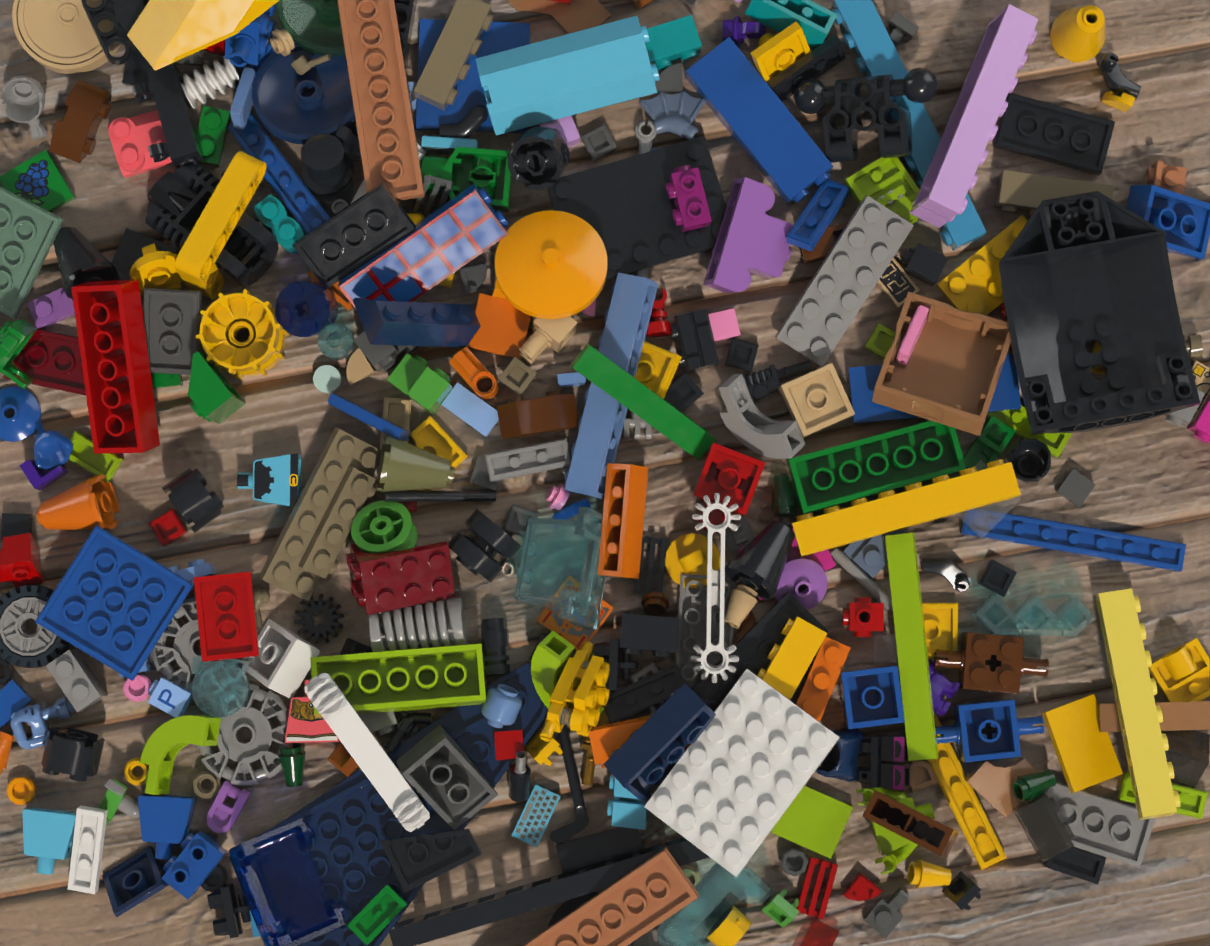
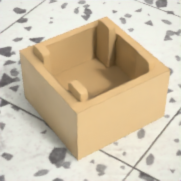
(817, 400)

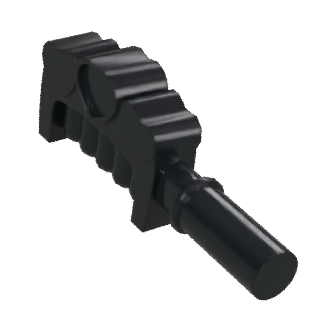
(768, 381)

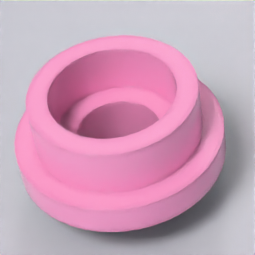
(557, 497)

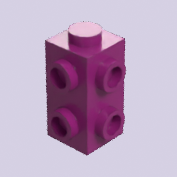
(689, 199)

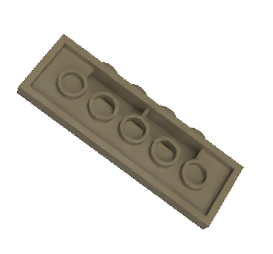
(323, 515)

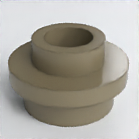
(198, 784)

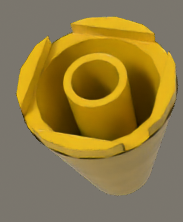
(1079, 33)

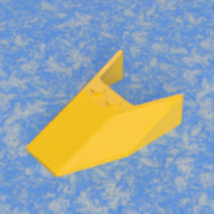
(182, 27)

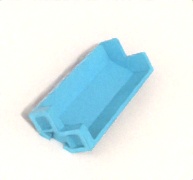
(567, 75)

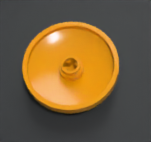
(551, 264)

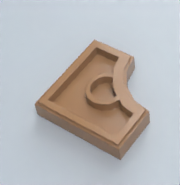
(995, 783)

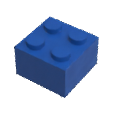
(871, 697)

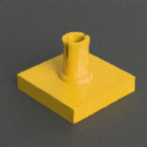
(780, 51)

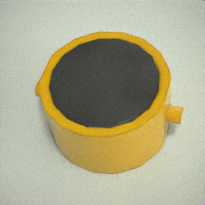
(729, 928)

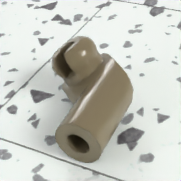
(260, 596)

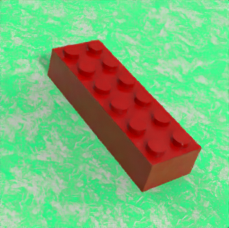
(115, 366)

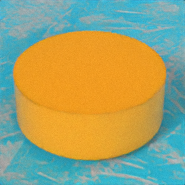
(21, 790)

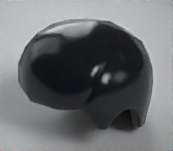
(1030, 460)

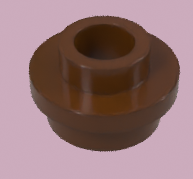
(655, 603)

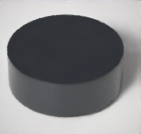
(216, 879)

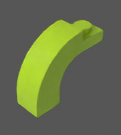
(549, 664)
(169, 741)

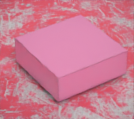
(724, 325)

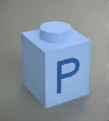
(169, 697)

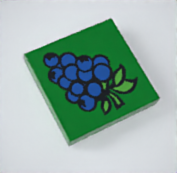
(38, 182)

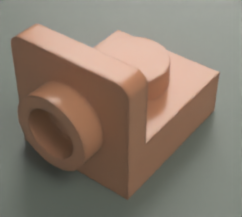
(1166, 176)

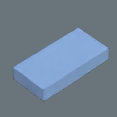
(471, 409)

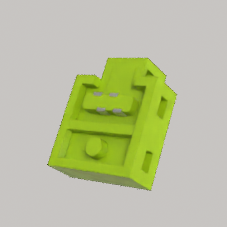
(888, 184)

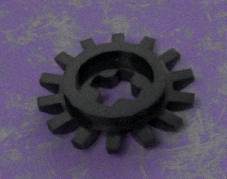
(321, 630)

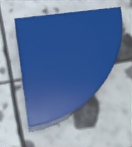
(571, 510)

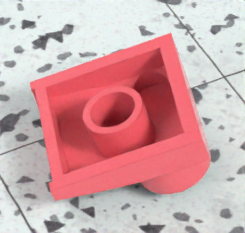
(131, 141)

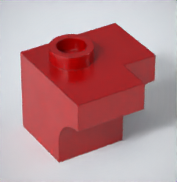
(20, 561)

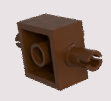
(1009, 659)

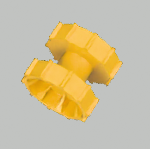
(220, 329)

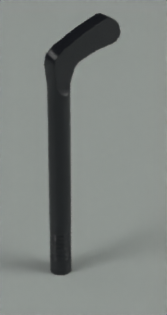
(581, 820)

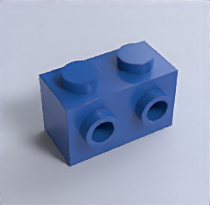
(193, 864)

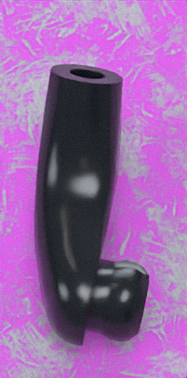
(1115, 78)
(468, 125)
(948, 569)

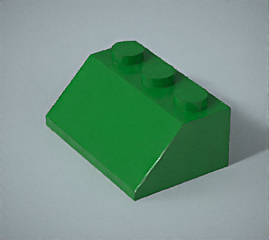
(211, 392)

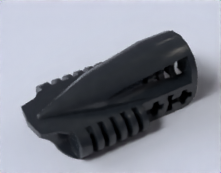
(177, 205)

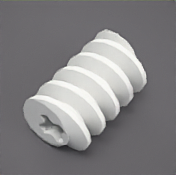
(210, 82)

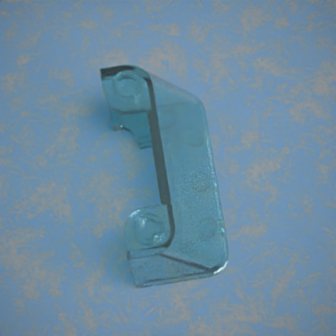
(717, 893)

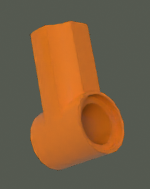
(473, 372)

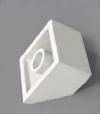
(282, 659)

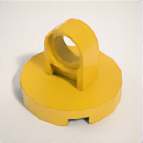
(155, 269)
(689, 556)

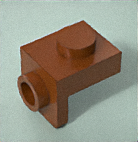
(343, 760)

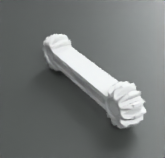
(715, 589)
(366, 752)

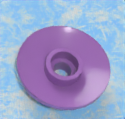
(799, 572)

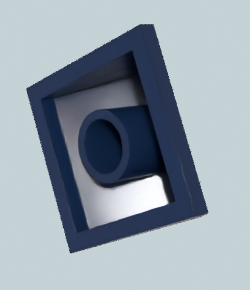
(134, 881)

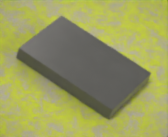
(171, 328)

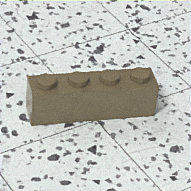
(452, 52)
(1026, 191)

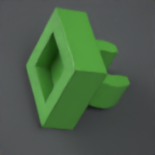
(781, 910)

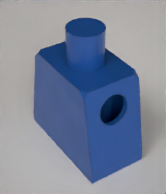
(165, 820)

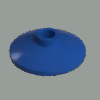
(26, 414)

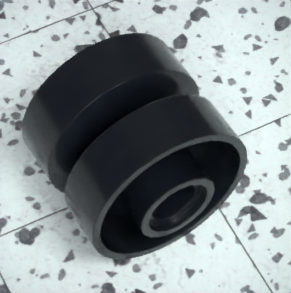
(478, 552)

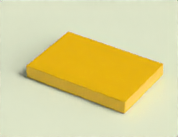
(1081, 748)

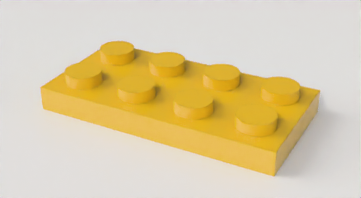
(977, 282)

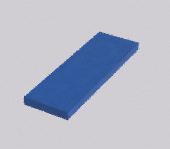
(864, 378)

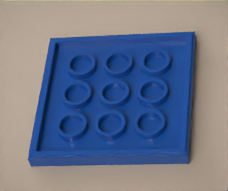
(498, 38)
(114, 603)

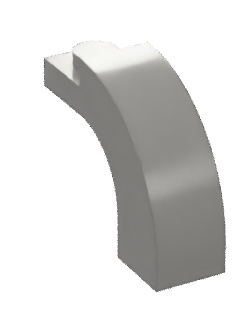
(753, 428)

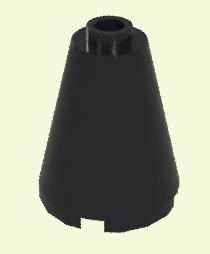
(80, 260)
(763, 559)

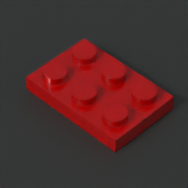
(226, 616)

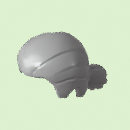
(24, 103)

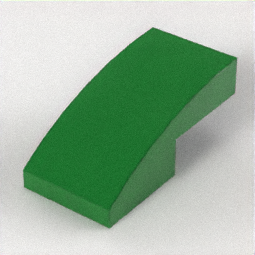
(989, 444)

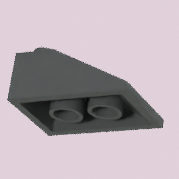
(446, 777)

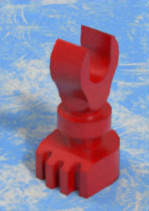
(659, 327)

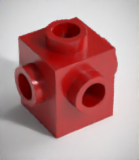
(874, 616)

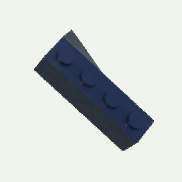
(417, 323)
(659, 742)

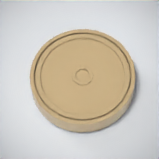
(60, 34)

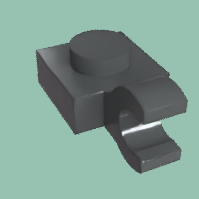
(885, 915)

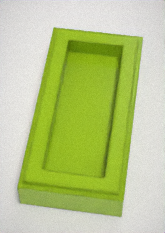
(97, 464)

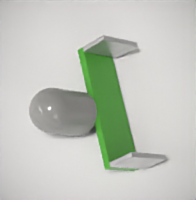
(114, 800)

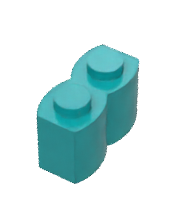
(278, 221)

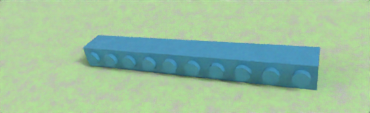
(878, 56)

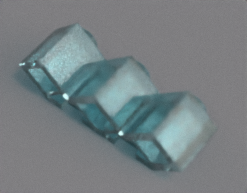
(1033, 617)

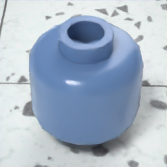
(501, 705)

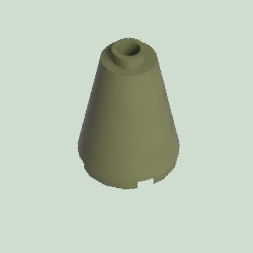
(411, 468)

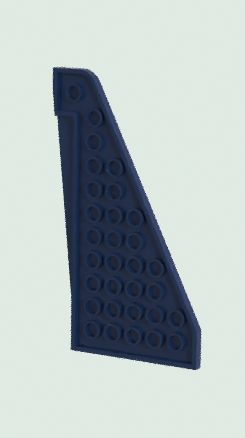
(355, 817)

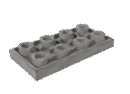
(692, 626)

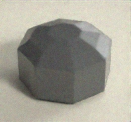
(793, 861)

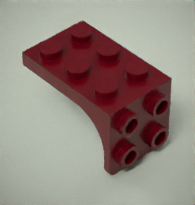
(400, 577)

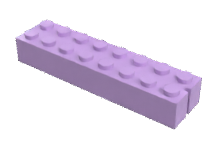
(975, 117)

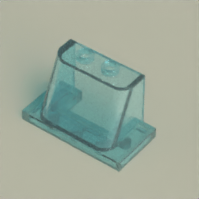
(562, 567)

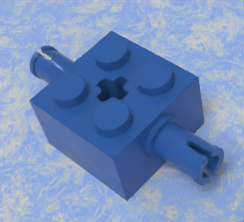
(251, 41)
(1000, 743)

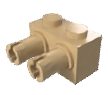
(547, 333)

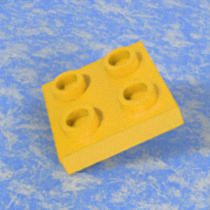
(1183, 673)

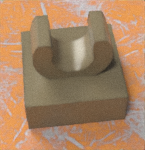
(517, 376)

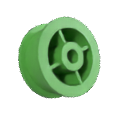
(383, 528)

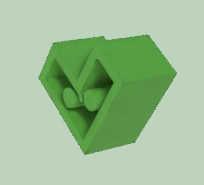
(421, 383)

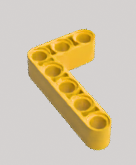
(216, 223)

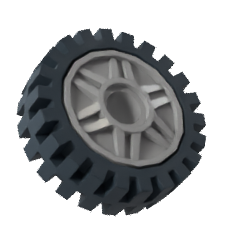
(16, 642)

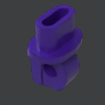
(740, 30)

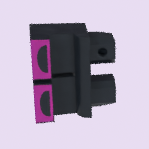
(883, 774)

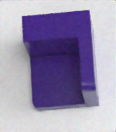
(41, 477)

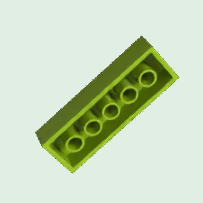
(407, 678)

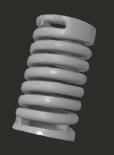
(424, 633)

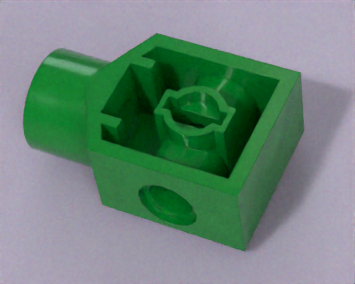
(473, 165)

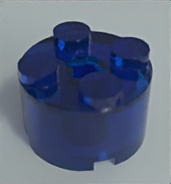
(292, 315)

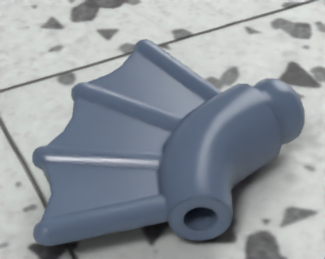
(674, 113)

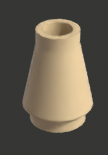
(740, 604)

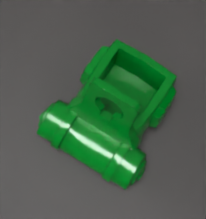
(13, 338)

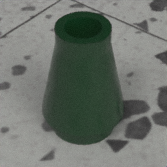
(292, 765)
(1032, 785)

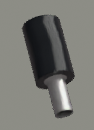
(519, 779)

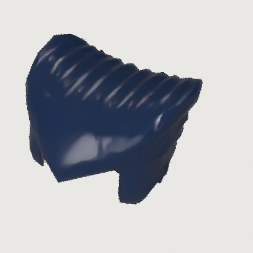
(842, 759)

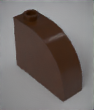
(910, 824)

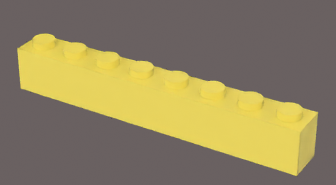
(1136, 704)

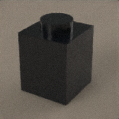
(924, 264)

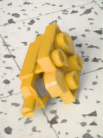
(578, 694)

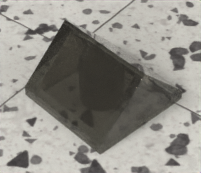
(1188, 755)

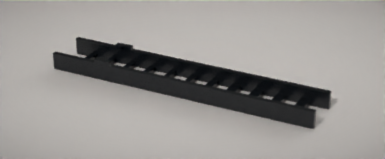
(533, 895)

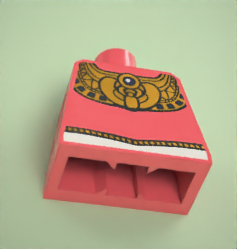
(303, 725)

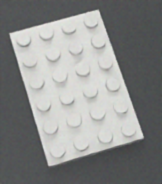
(742, 773)

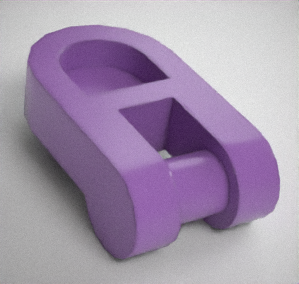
(222, 816)

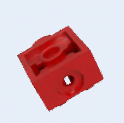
(730, 475)

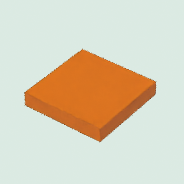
(501, 328)

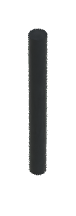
(439, 496)

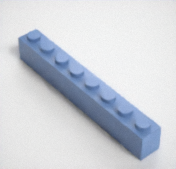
(603, 415)

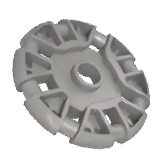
(183, 648)
(257, 747)

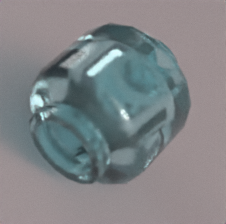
(334, 332)

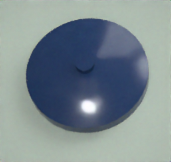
(304, 104)

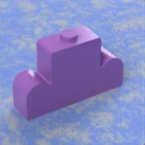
(748, 239)

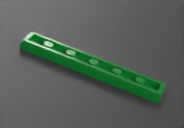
(642, 401)

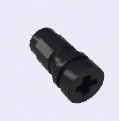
(494, 641)

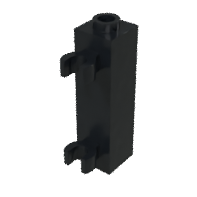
(175, 116)

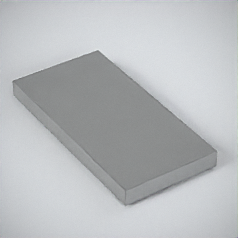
(1103, 824)

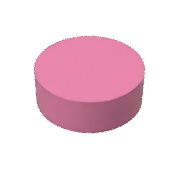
(138, 688)

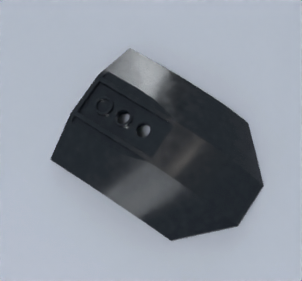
(1104, 276)

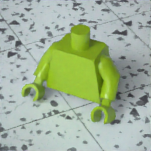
(889, 843)

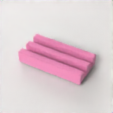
(912, 335)

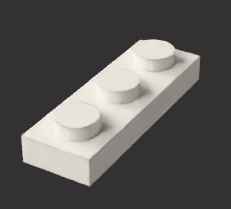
(87, 849)

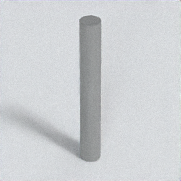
(862, 578)

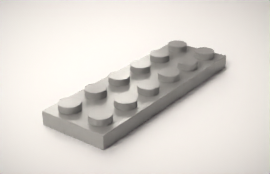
(844, 280)

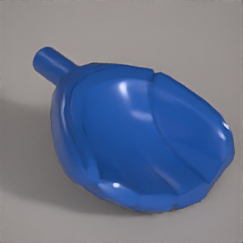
(51, 448)

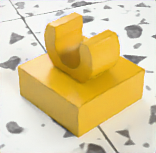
(541, 749)

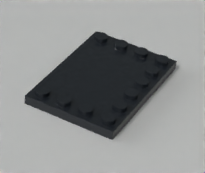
(632, 207)

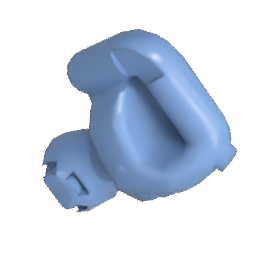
(37, 720)

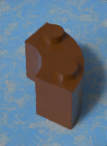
(76, 131)
(538, 415)

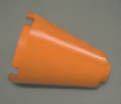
(81, 507)

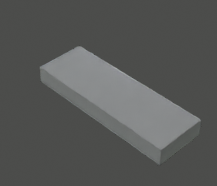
(528, 460)

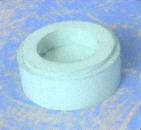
(327, 379)

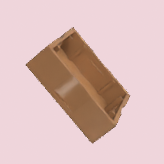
(950, 368)

